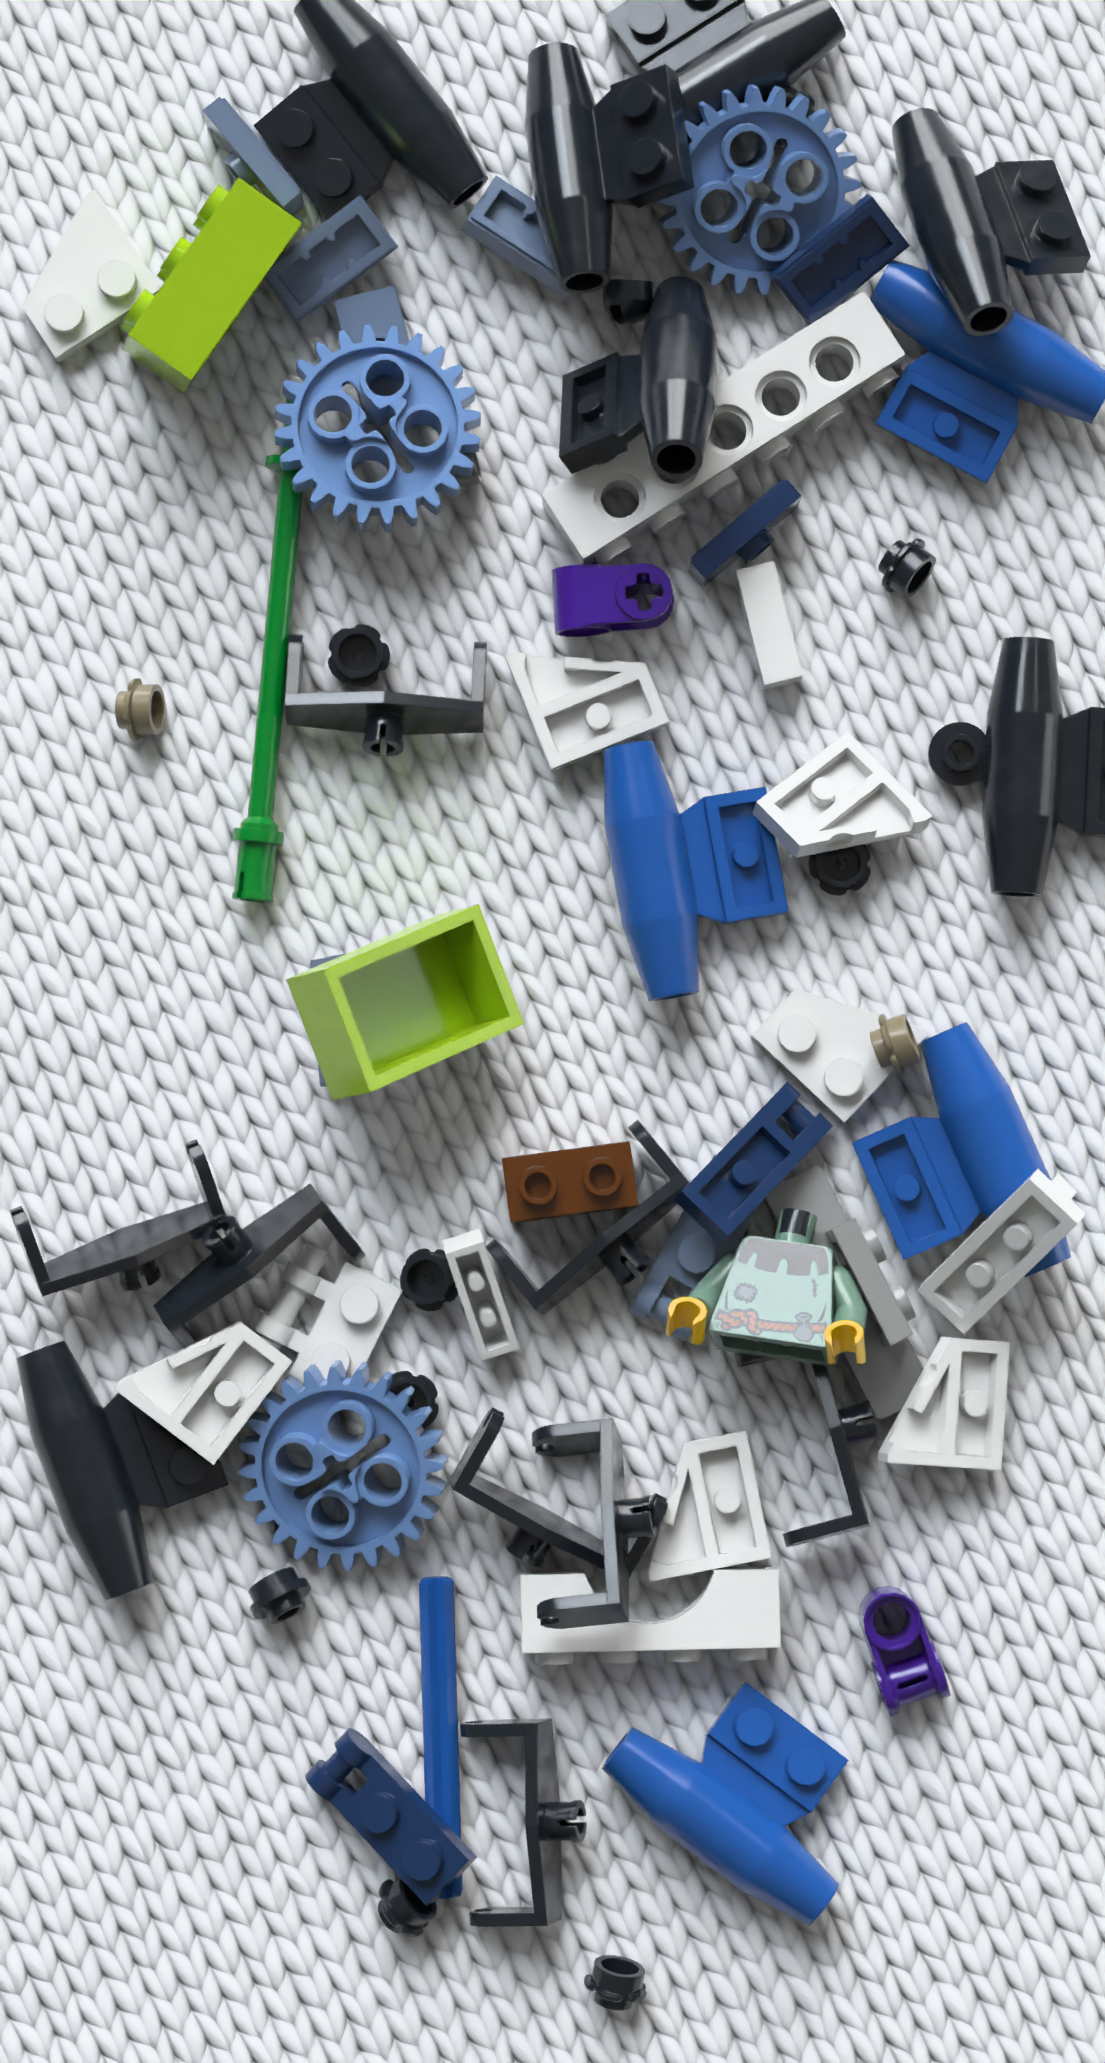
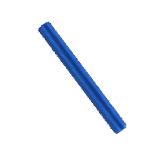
(440, 1705)

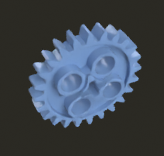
(802, 211)
(330, 457)
(311, 1418)

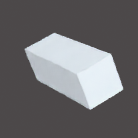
(768, 625)
(480, 1294)

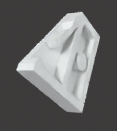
(86, 281)
(585, 704)
(839, 803)
(827, 1049)
(208, 1387)
(954, 1409)
(711, 1510)

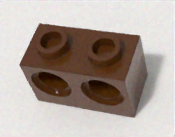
(570, 1182)

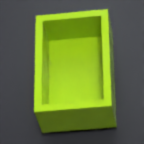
(207, 282)
(405, 1002)

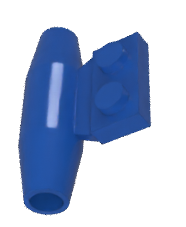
(967, 387)
(682, 866)
(950, 1168)
(734, 1805)

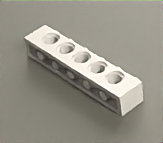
(849, 331)

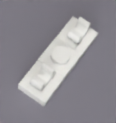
(1002, 1250)

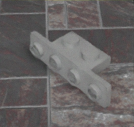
(890, 1359)

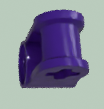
(596, 601)
(902, 1661)

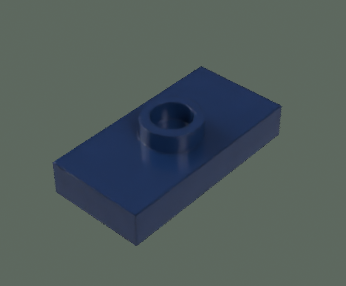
(839, 259)
(746, 534)

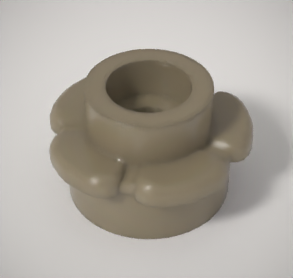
(141, 709)
(895, 1043)

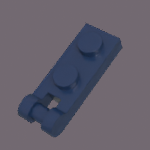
(752, 1164)
(391, 1817)

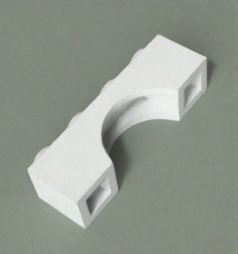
(732, 1612)

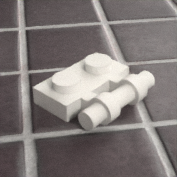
(347, 1324)

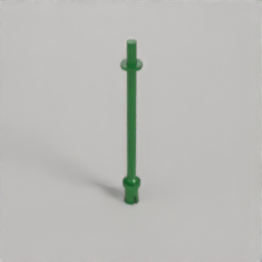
(259, 833)

